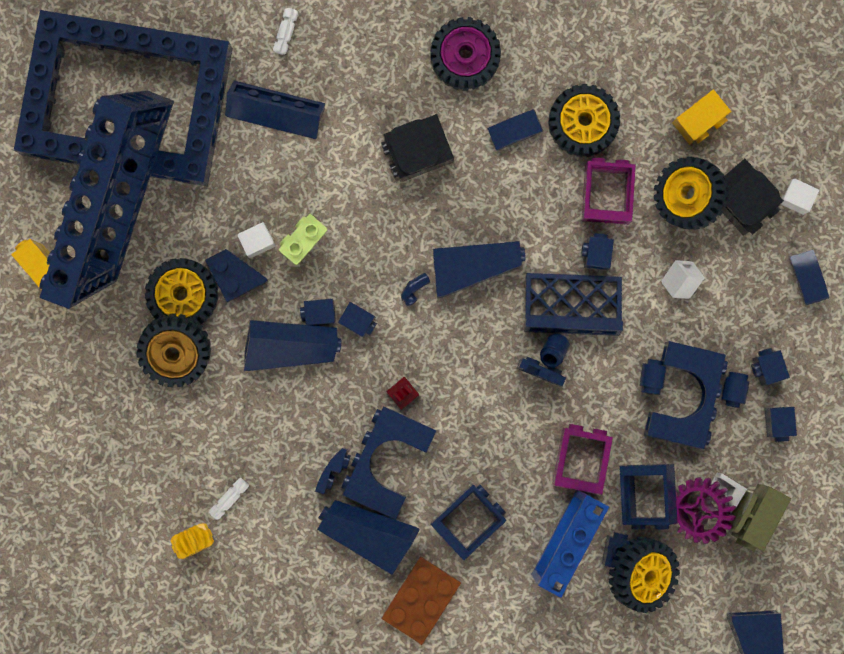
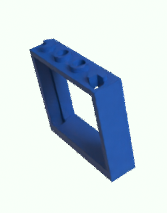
(568, 543)

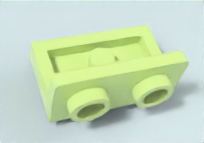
(303, 239)

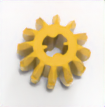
(192, 541)

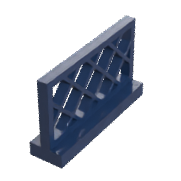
(571, 324)

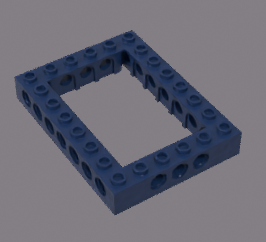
(34, 122)
(82, 276)

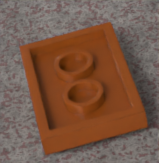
(421, 600)

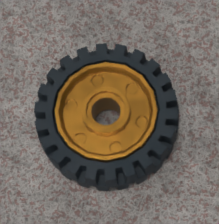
(176, 333)

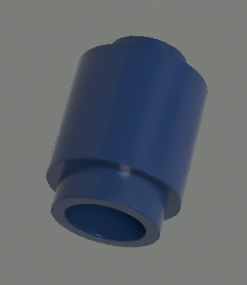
(554, 350)
(652, 377)
(735, 389)

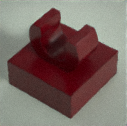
(402, 393)

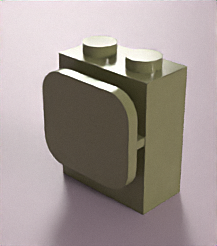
(758, 517)

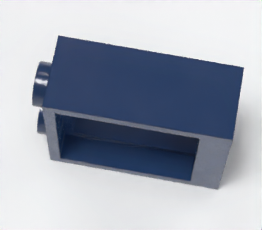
(628, 496)
(463, 551)

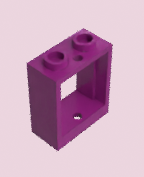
(609, 216)
(597, 434)

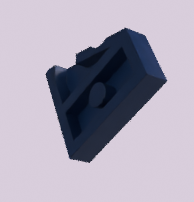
(233, 275)
(550, 375)

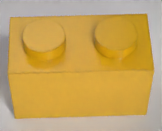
(701, 117)

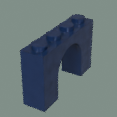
(707, 370)
(362, 484)

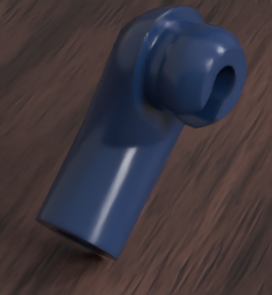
(412, 286)

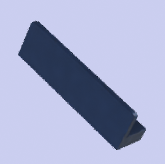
(274, 109)

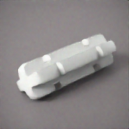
(285, 31)
(228, 499)

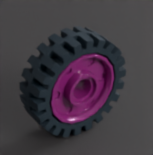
(470, 36)

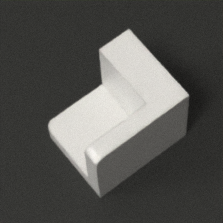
(799, 196)
(256, 240)
(682, 279)
(734, 489)

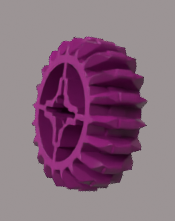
(708, 492)

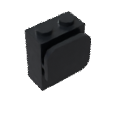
(417, 148)
(750, 198)

